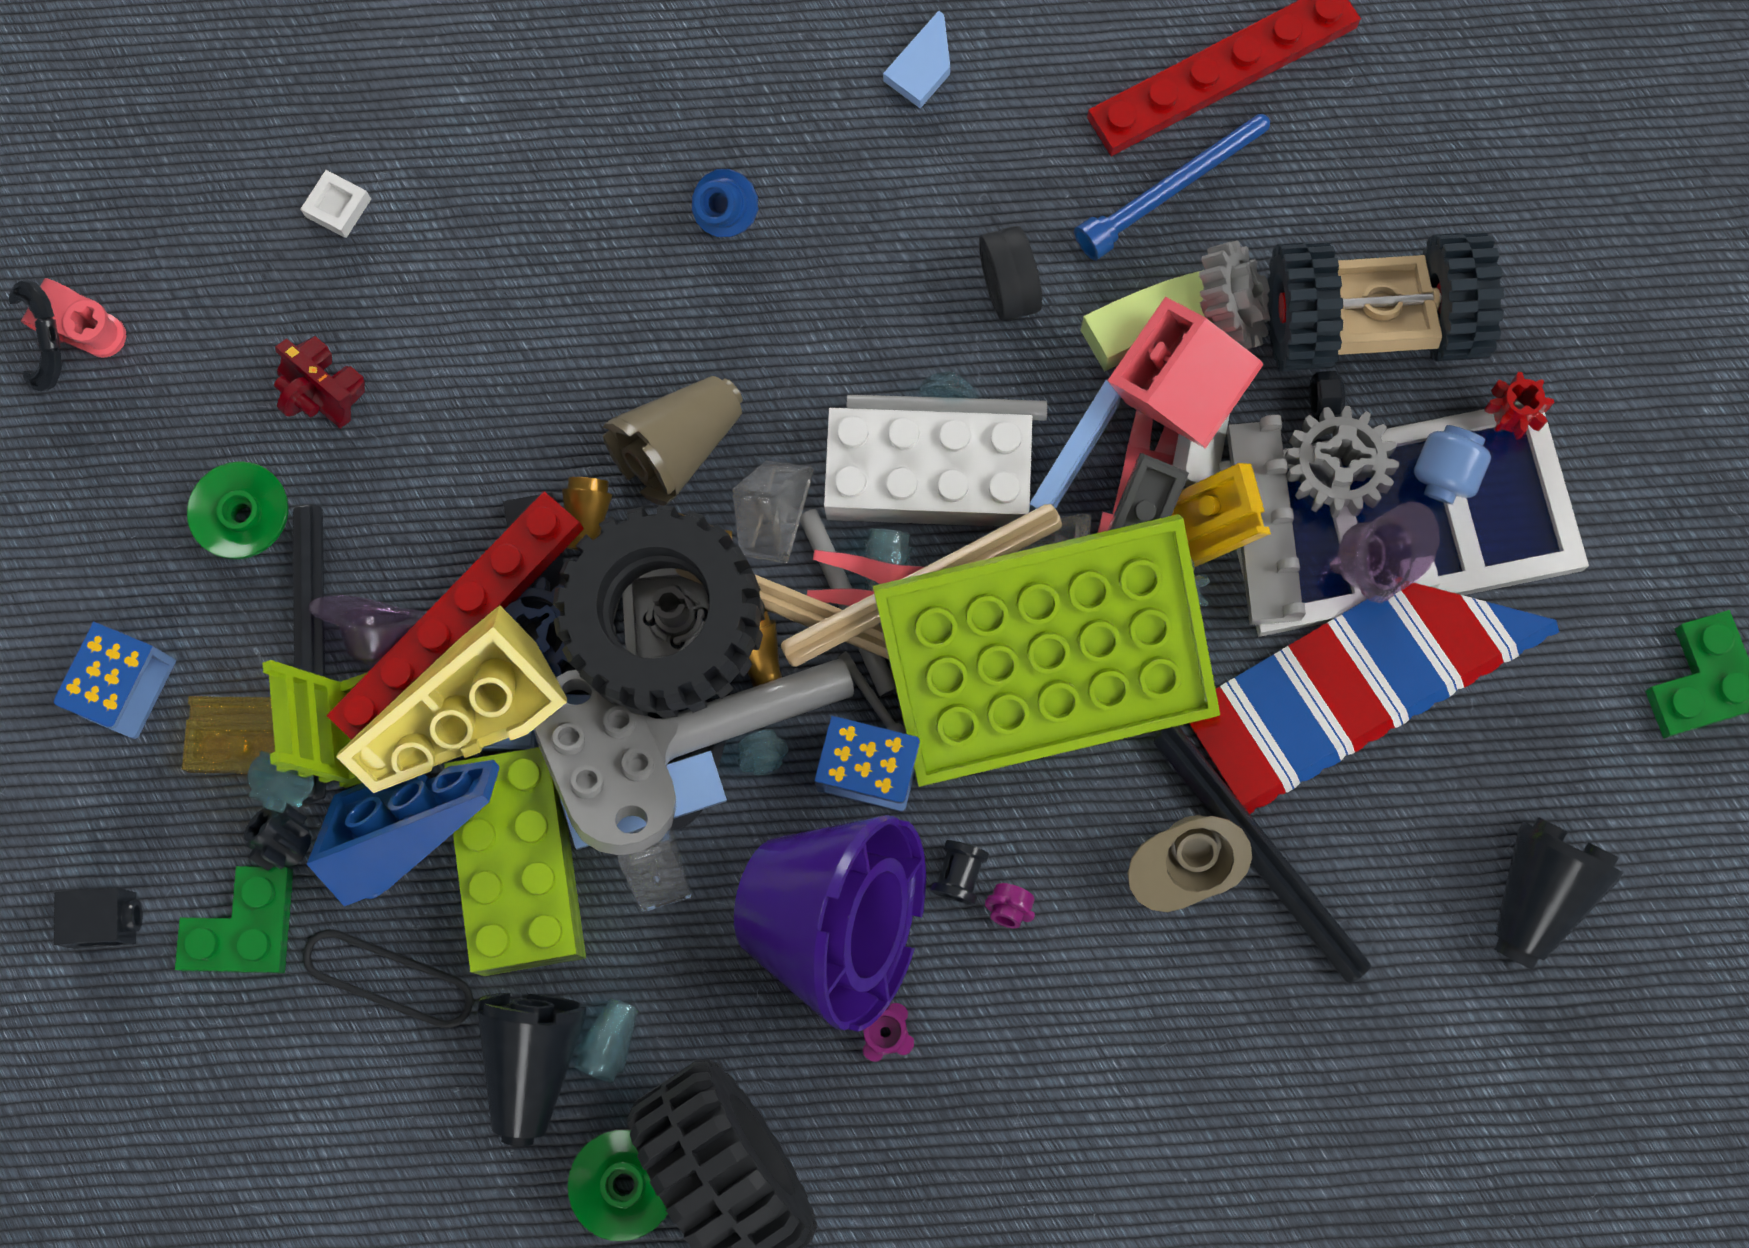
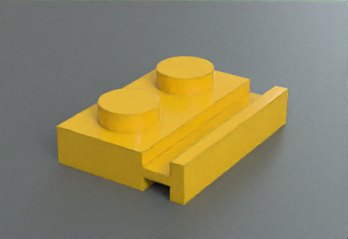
(1222, 513)

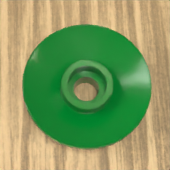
(222, 495)
(594, 1192)

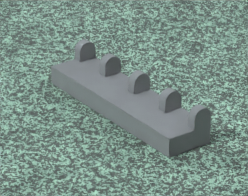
(1269, 562)

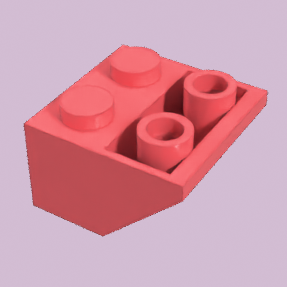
(1184, 372)

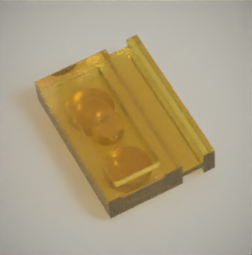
(226, 733)

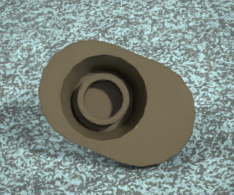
(1189, 863)

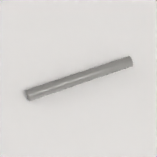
(1036, 408)
(838, 579)

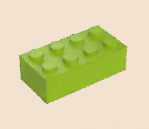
(518, 872)

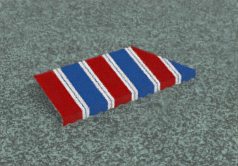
(1356, 684)

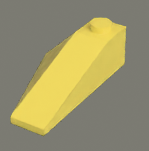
(472, 696)

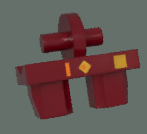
(309, 388)

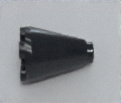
(1549, 891)

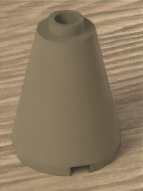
(672, 435)

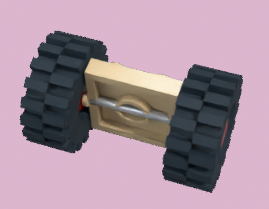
(1426, 301)

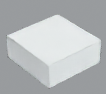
(335, 203)

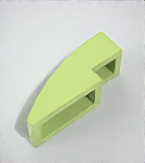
(1117, 325)

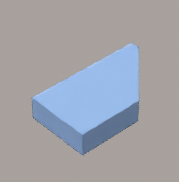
(922, 63)

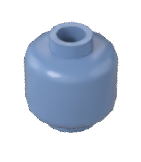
(1452, 464)

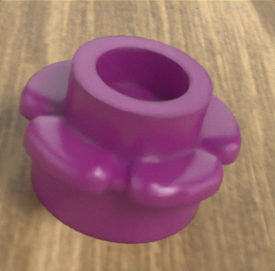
(1010, 905)

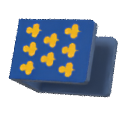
(114, 680)
(867, 764)

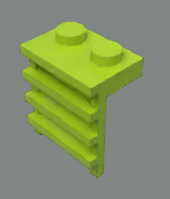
(302, 731)

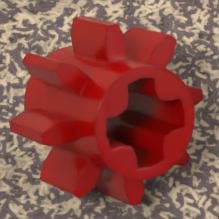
(1527, 393)

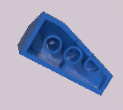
(382, 835)

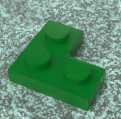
(1718, 678)
(254, 935)

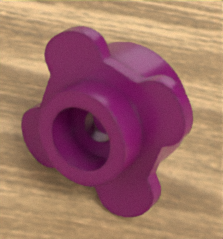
(899, 1039)

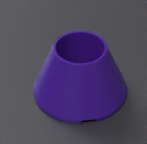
(835, 914)

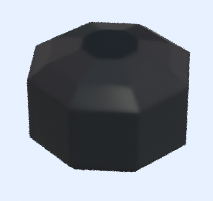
(1327, 391)

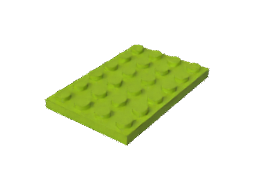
(1048, 649)

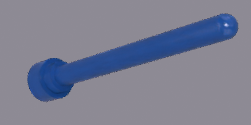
(1098, 234)

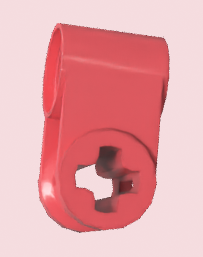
(81, 321)

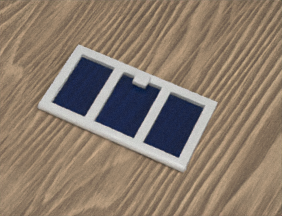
(1503, 536)

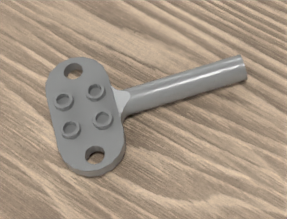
(617, 760)

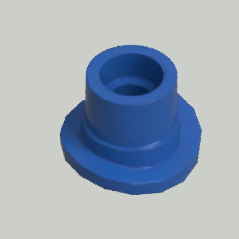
(724, 203)

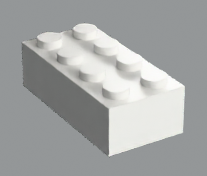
(927, 467)

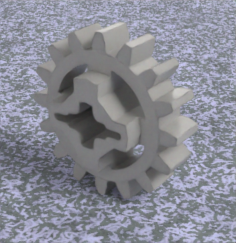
(1235, 293)
(1360, 451)

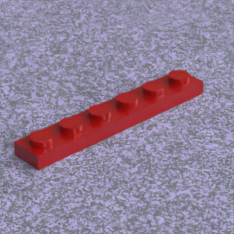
(1219, 71)
(491, 581)

